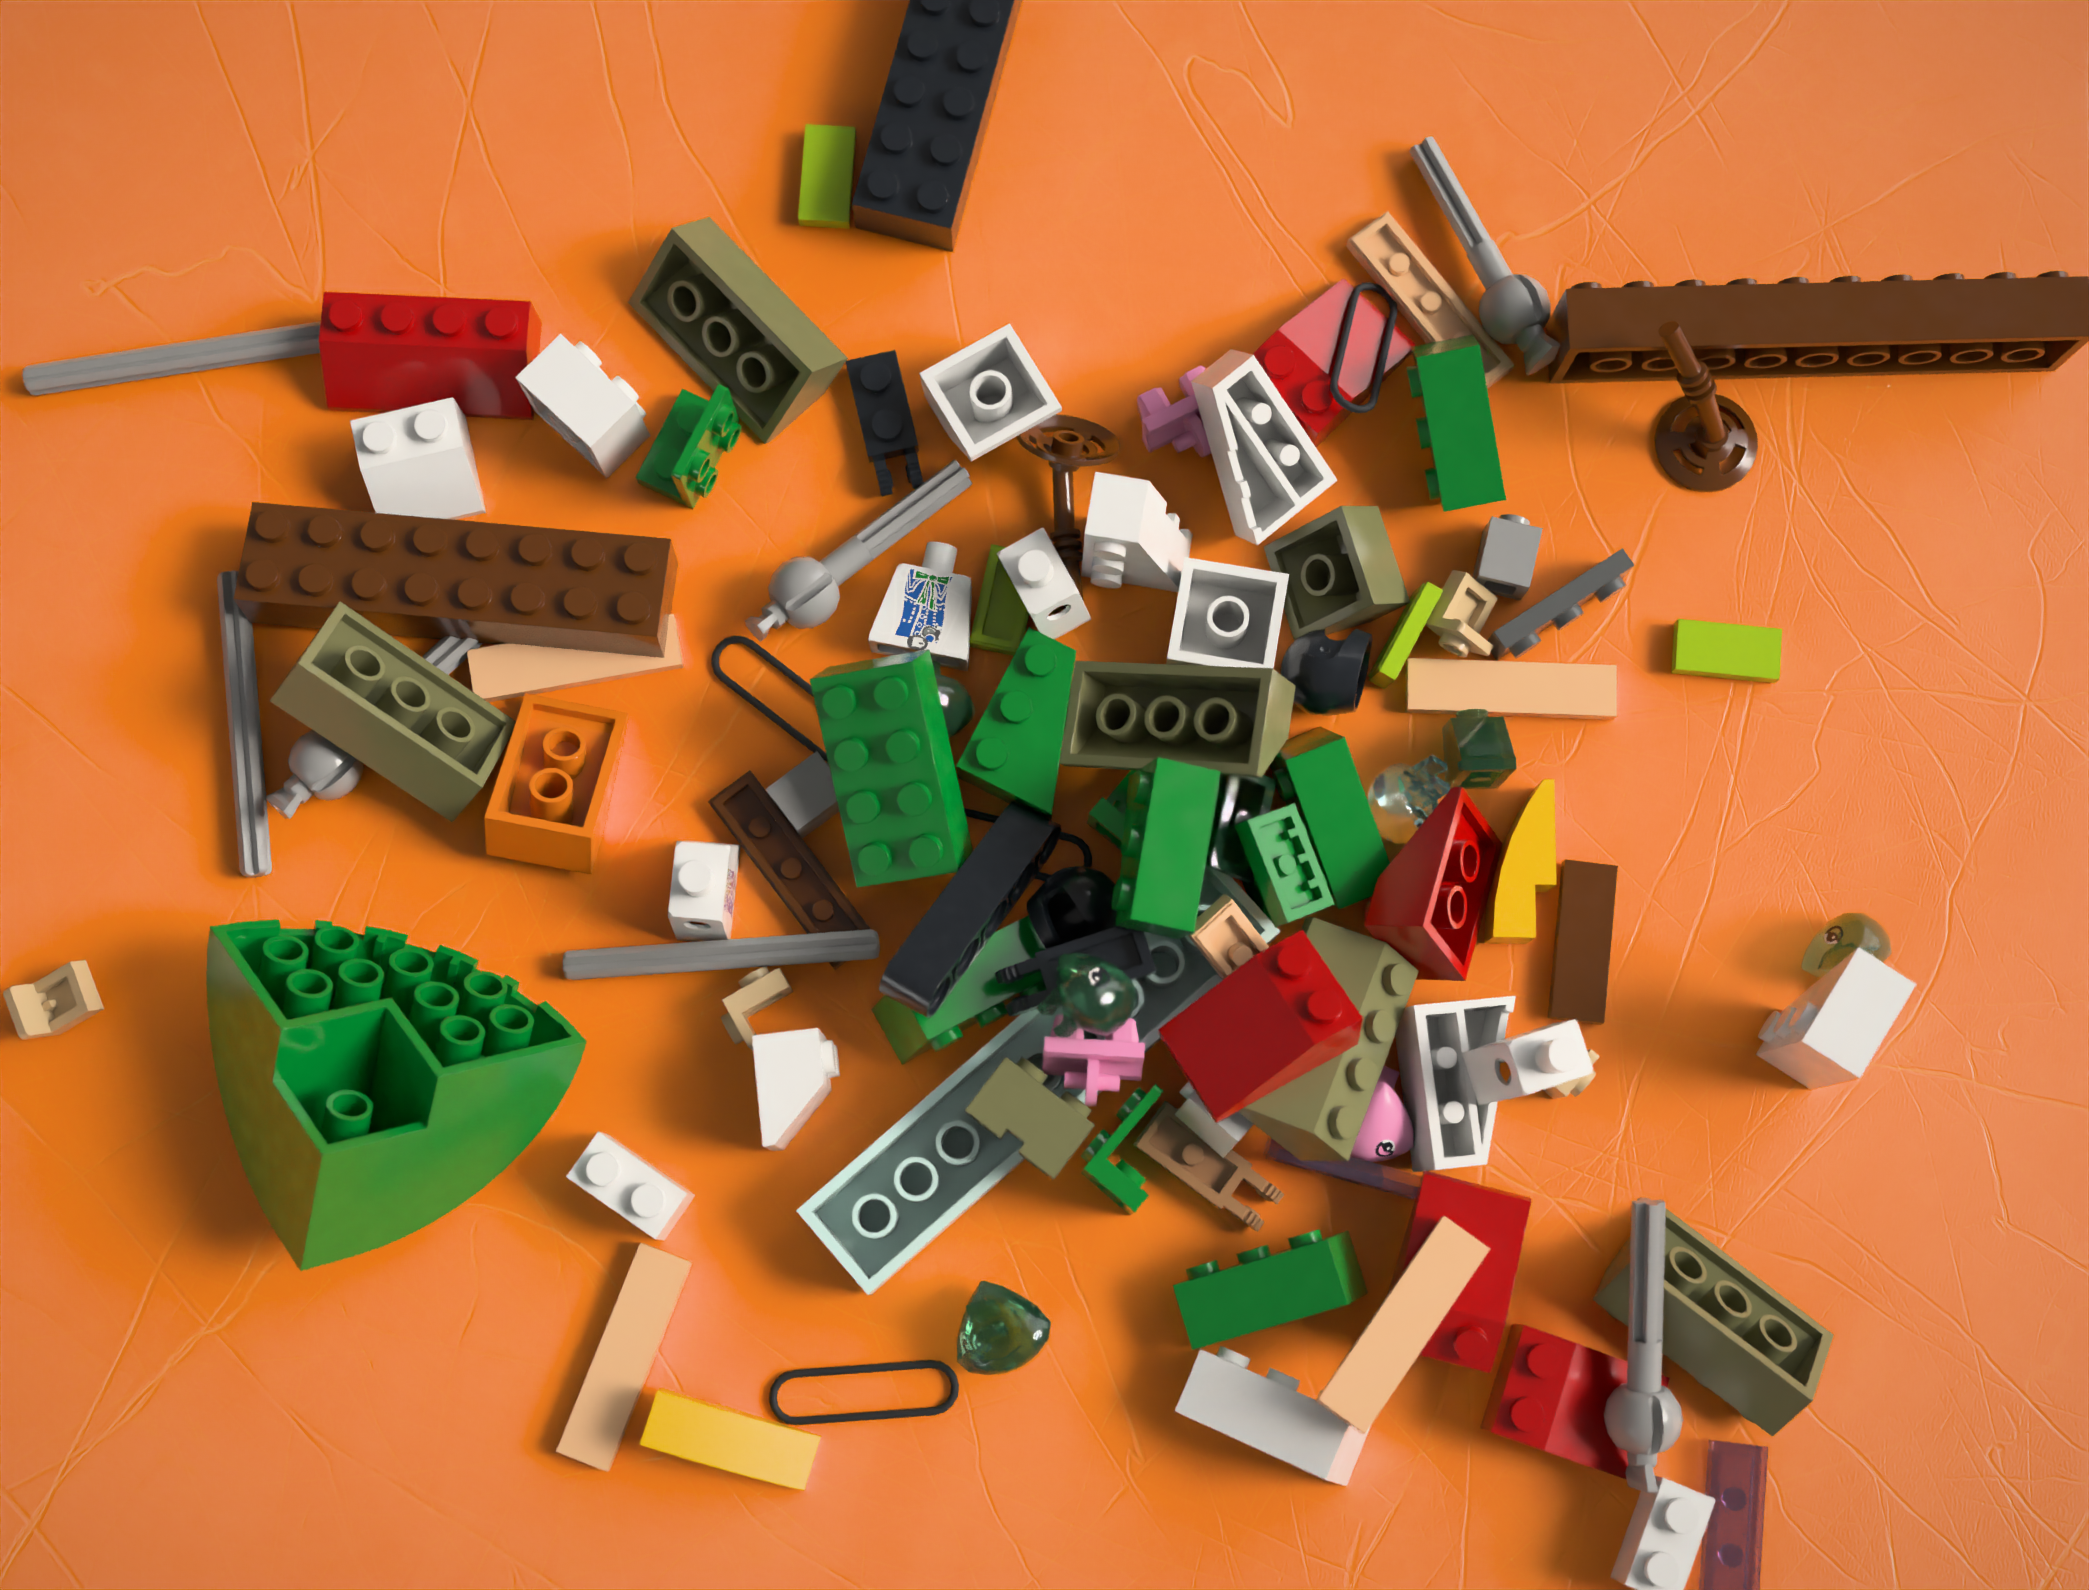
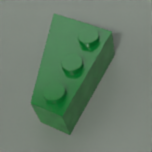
(1456, 423)
(1023, 727)
(1325, 786)
(1165, 847)
(972, 1001)
(1269, 1287)

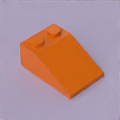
(555, 784)

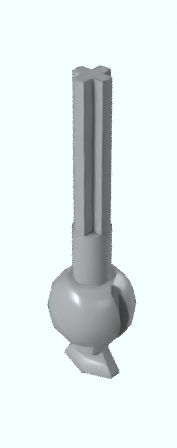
(1513, 305)
(808, 590)
(329, 771)
(1643, 1413)

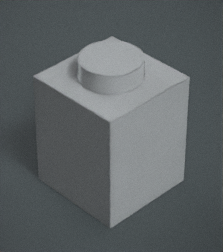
(1507, 555)
(806, 795)

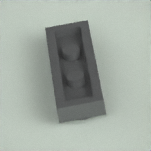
(1561, 606)

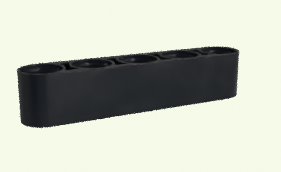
(970, 910)

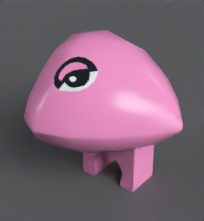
(1386, 1126)

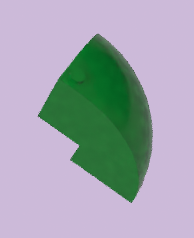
(373, 1078)

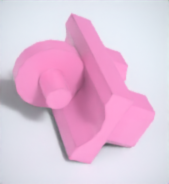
(1175, 422)
(1092, 1062)

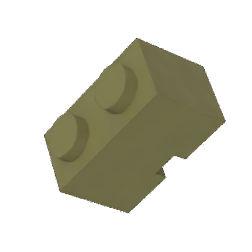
(1044, 1123)

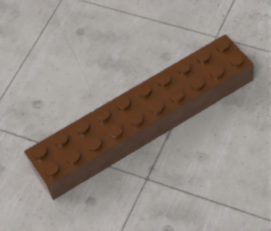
(1822, 327)

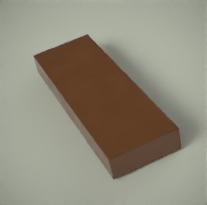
(1582, 942)

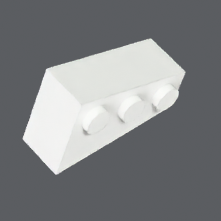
(1257, 447)
(1132, 536)
(1836, 1023)
(1435, 1083)
(1269, 1415)

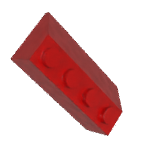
(423, 349)

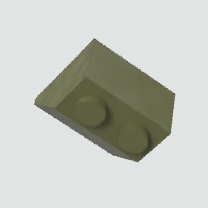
(1338, 571)

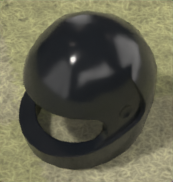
(1327, 671)
(1072, 905)

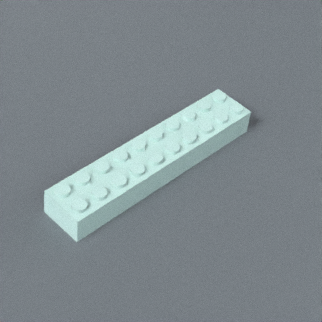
(945, 1161)

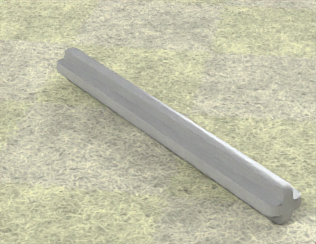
(172, 359)
(244, 732)
(721, 954)

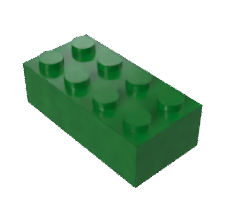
(892, 768)

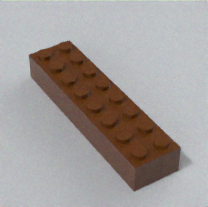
(458, 579)

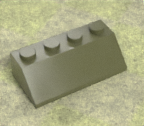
(736, 327)
(395, 712)
(1176, 712)
(1324, 1109)
(1728, 1328)

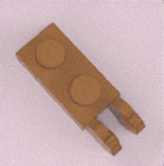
(1201, 1167)

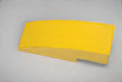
(1522, 869)
(730, 1439)

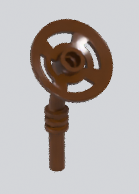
(1706, 432)
(1065, 457)

